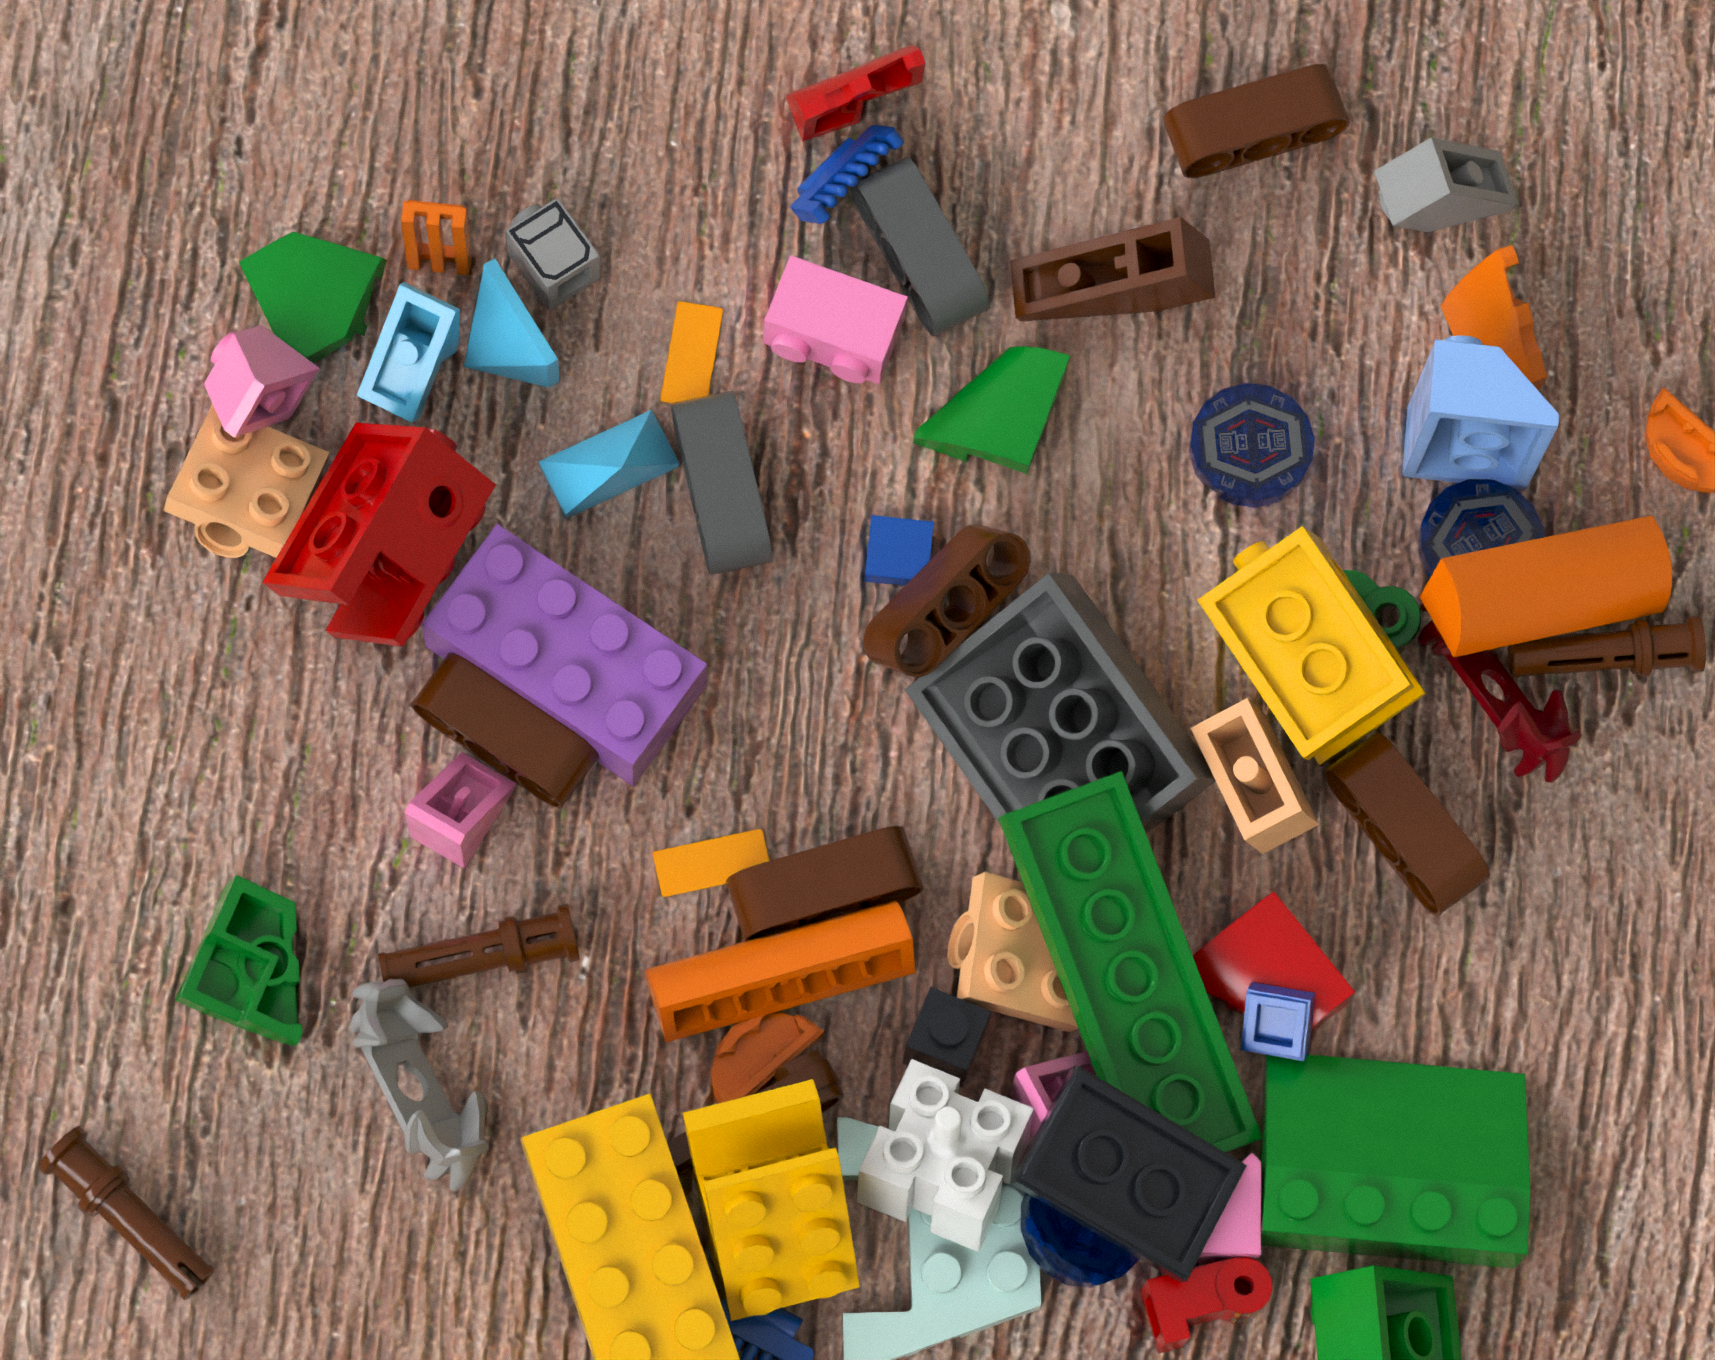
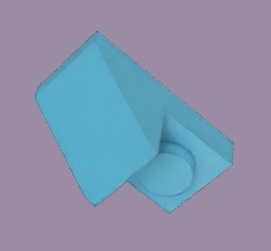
(410, 351)

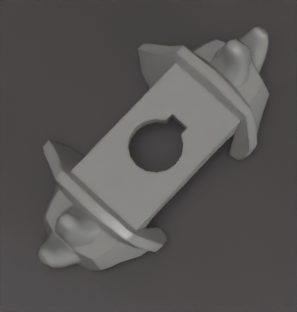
(389, 1038)

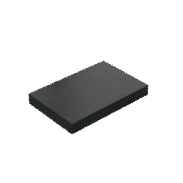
(1128, 1174)

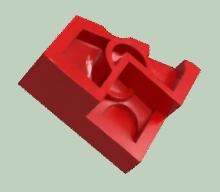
(840, 99)

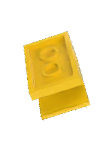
(1310, 645)
(771, 1200)

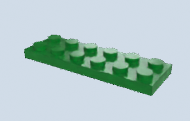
(1127, 959)

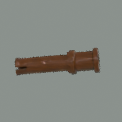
(1637, 649)
(510, 934)
(105, 1192)

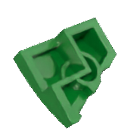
(1000, 410)
(247, 964)

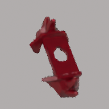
(1540, 734)

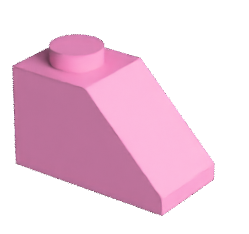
(256, 380)

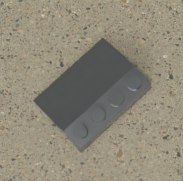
(1057, 703)

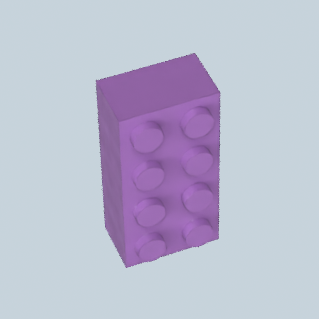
(567, 651)

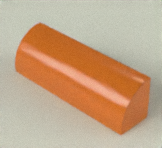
(1550, 586)
(781, 970)

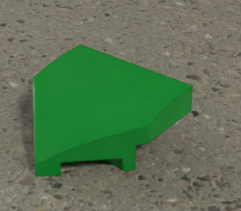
(313, 291)

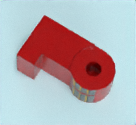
(1219, 1290)

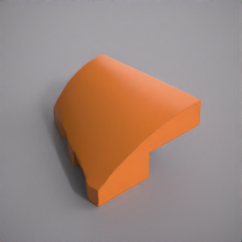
(1487, 309)

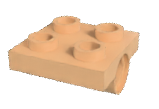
(244, 487)
(1006, 957)

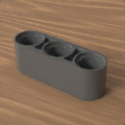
(920, 246)
(721, 482)

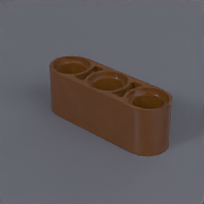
(1256, 121)
(919, 604)
(504, 730)
(1407, 824)
(824, 882)

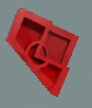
(1273, 950)

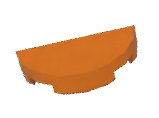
(1680, 443)
(756, 1050)

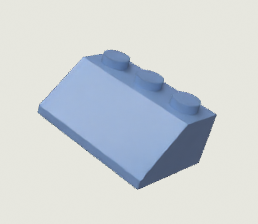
(1475, 417)

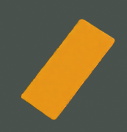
(691, 352)
(708, 861)

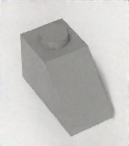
(1444, 186)

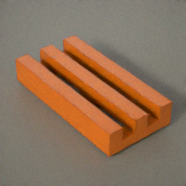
(435, 248)

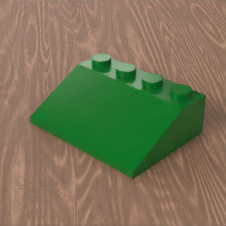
(1395, 1160)

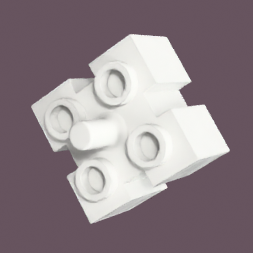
(944, 1155)

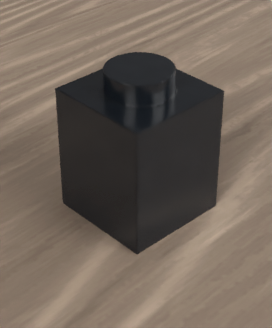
(947, 1034)

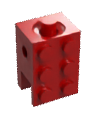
(382, 531)

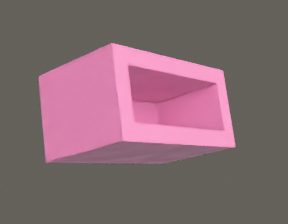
(834, 321)

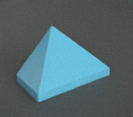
(506, 336)
(608, 464)

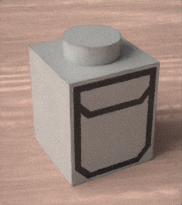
(552, 253)

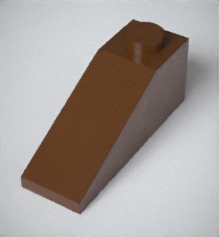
(1116, 274)

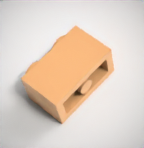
(1254, 776)

